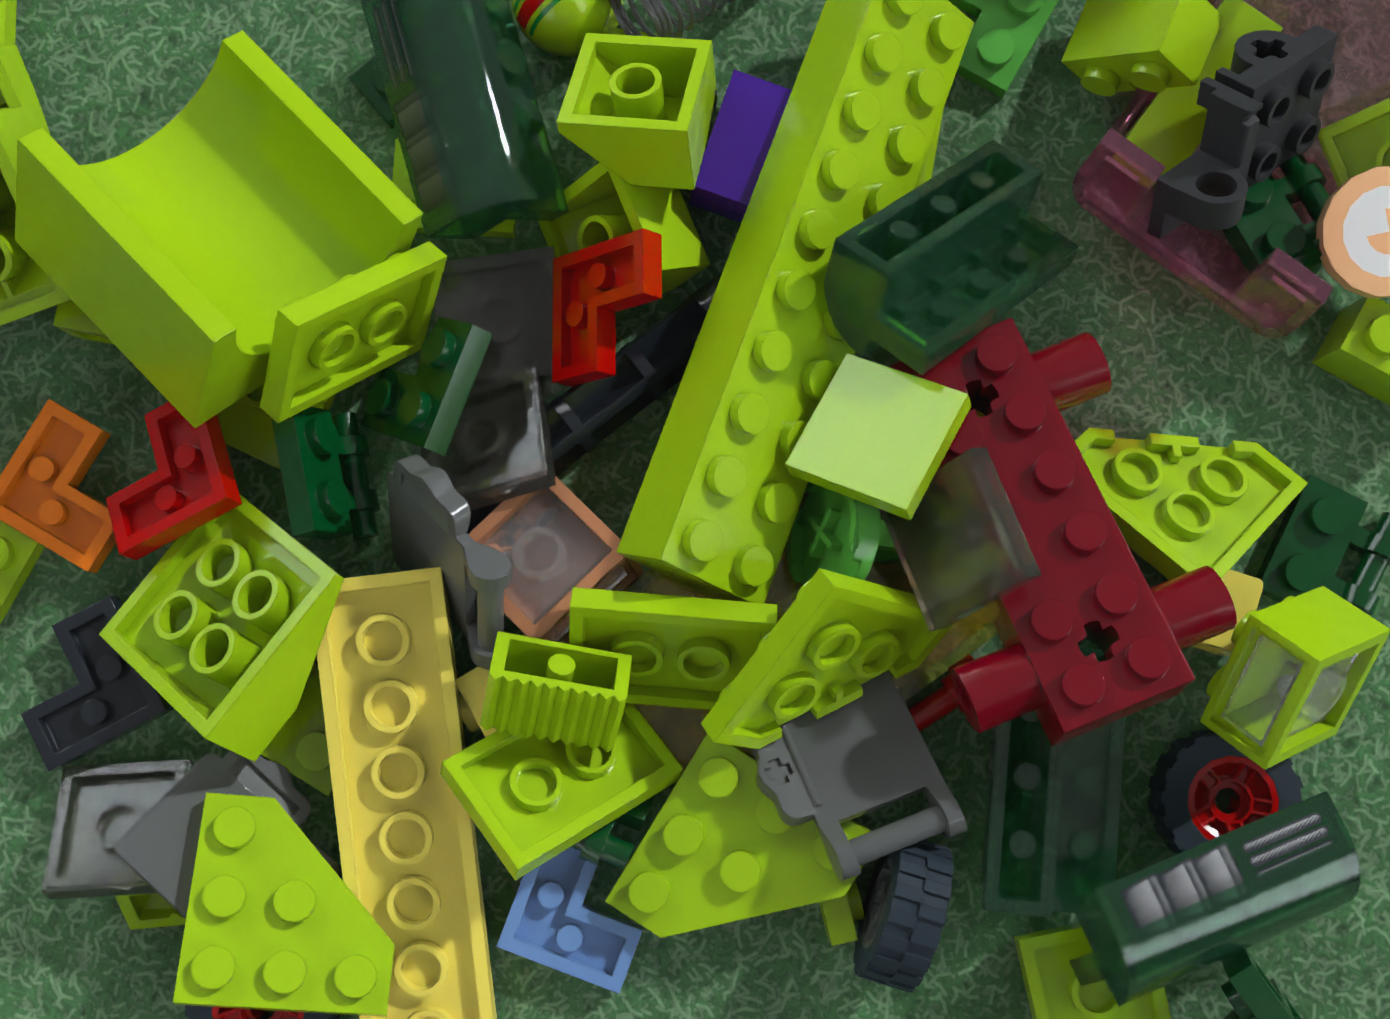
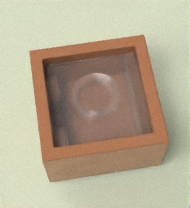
(551, 549)

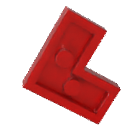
(589, 291)
(184, 493)

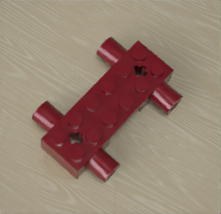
(1087, 571)

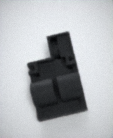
(1253, 124)

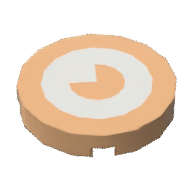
(1357, 234)

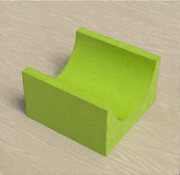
(210, 227)

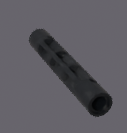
(643, 374)

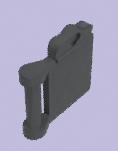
(431, 531)
(854, 765)
(166, 838)

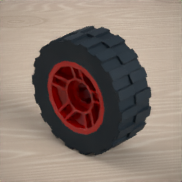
(1194, 774)

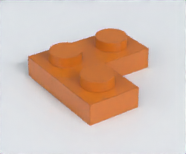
(43, 493)

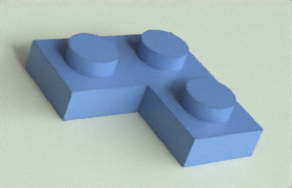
(563, 933)

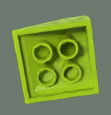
(229, 627)

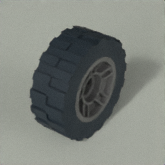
(904, 915)

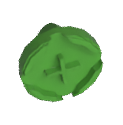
(837, 537)

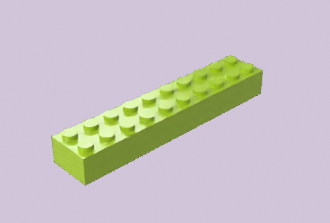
(845, 148)

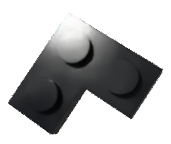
(105, 702)

